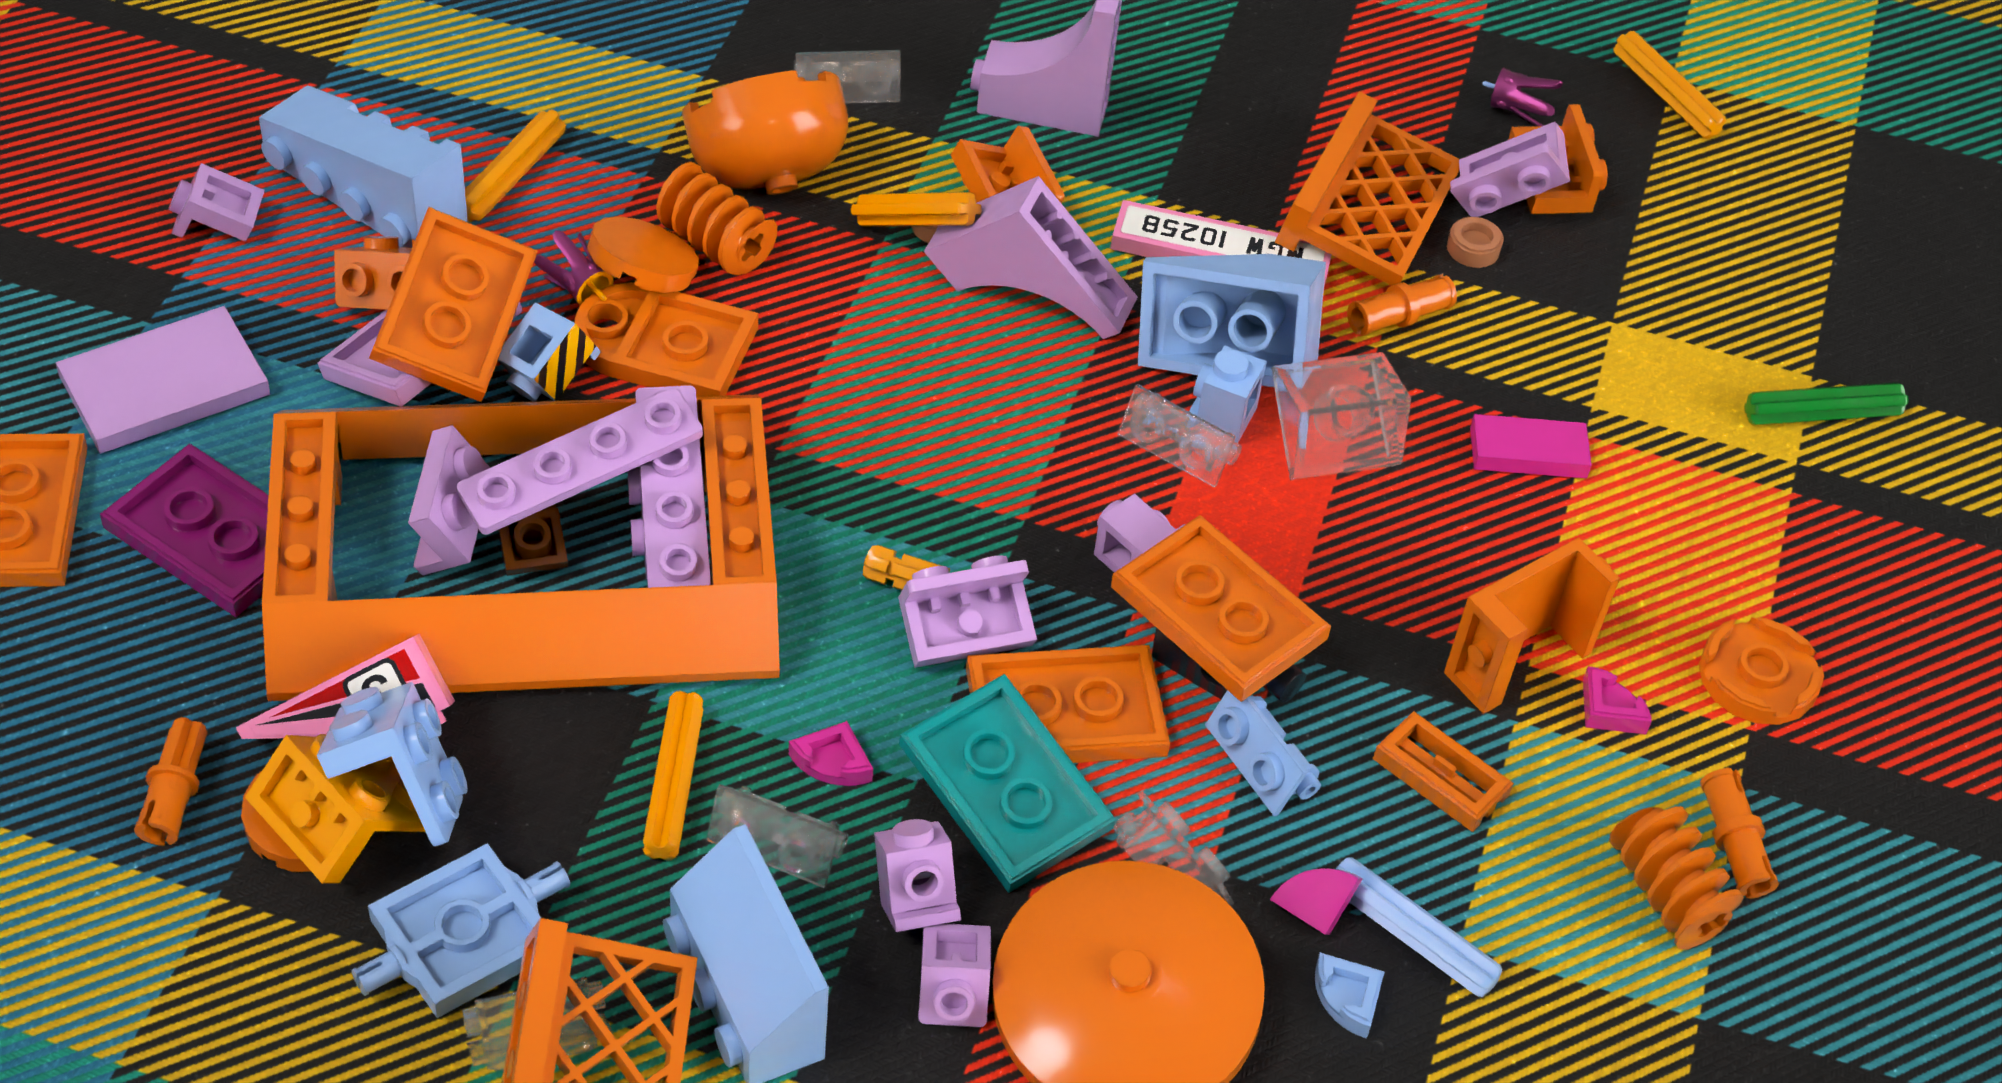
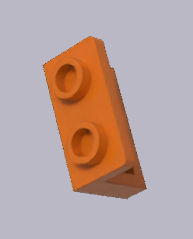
(994, 169)
(1586, 170)
(369, 273)

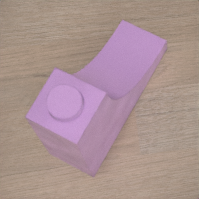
(1054, 79)
(1035, 246)

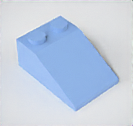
(1239, 301)

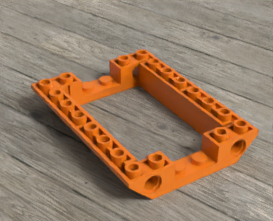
(517, 637)

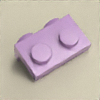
(1512, 171)
(437, 509)
(967, 611)

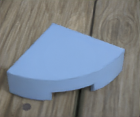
(1348, 992)

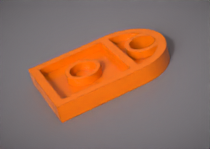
(667, 338)

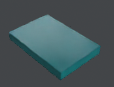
(1006, 782)

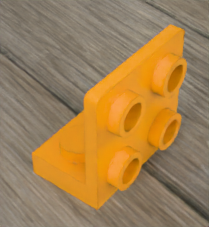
(332, 817)

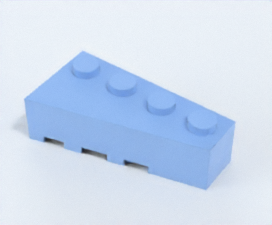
(364, 162)

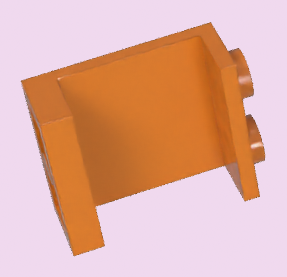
(1560, 590)

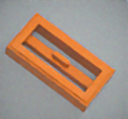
(1436, 776)

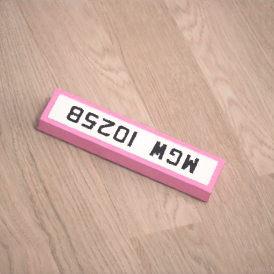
(1170, 233)

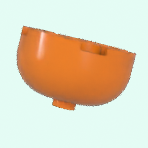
(768, 130)

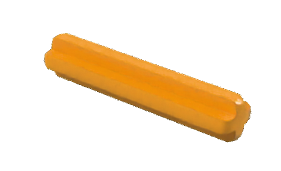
(1669, 85)
(513, 163)
(916, 209)
(673, 776)

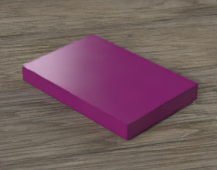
(198, 527)

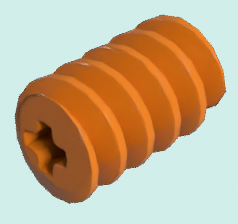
(715, 220)
(1675, 874)

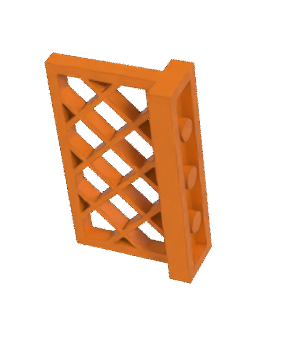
(1339, 176)
(542, 997)

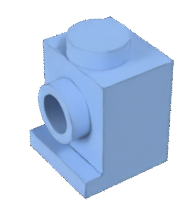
(1229, 390)

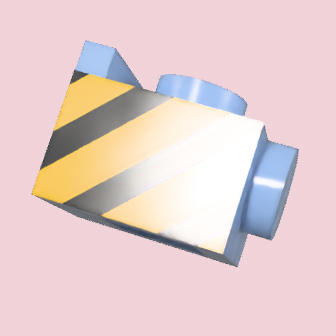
(545, 353)

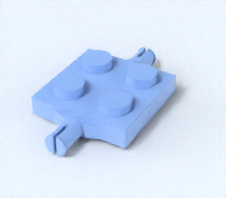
(458, 929)

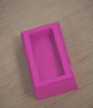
(1530, 446)

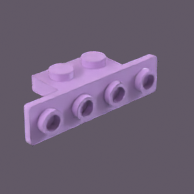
(579, 460)
(673, 511)

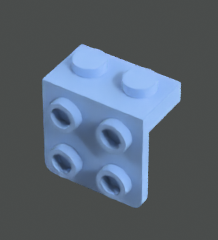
(407, 729)

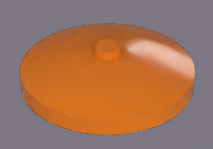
(1127, 980)

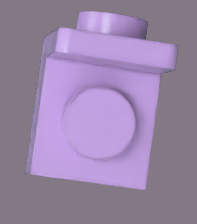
(216, 202)
(955, 975)

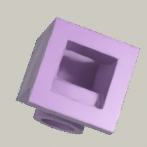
(1128, 531)
(906, 894)

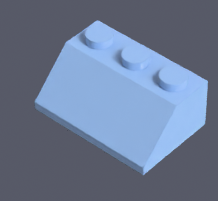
(749, 961)

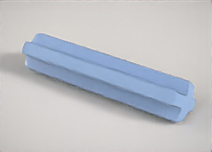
(1422, 931)

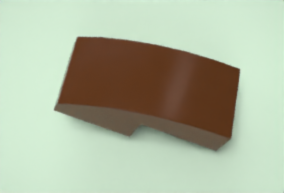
(534, 543)

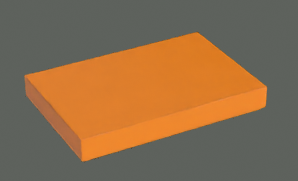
(454, 304)
(38, 506)
(1220, 607)
(1089, 699)

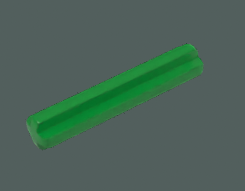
(1825, 403)

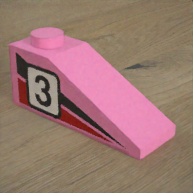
(316, 708)

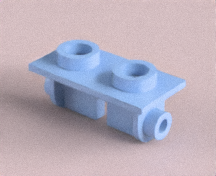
(1259, 752)

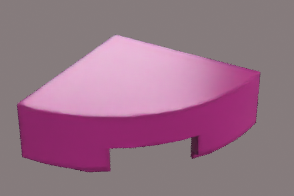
(1612, 705)
(832, 756)
(1318, 896)

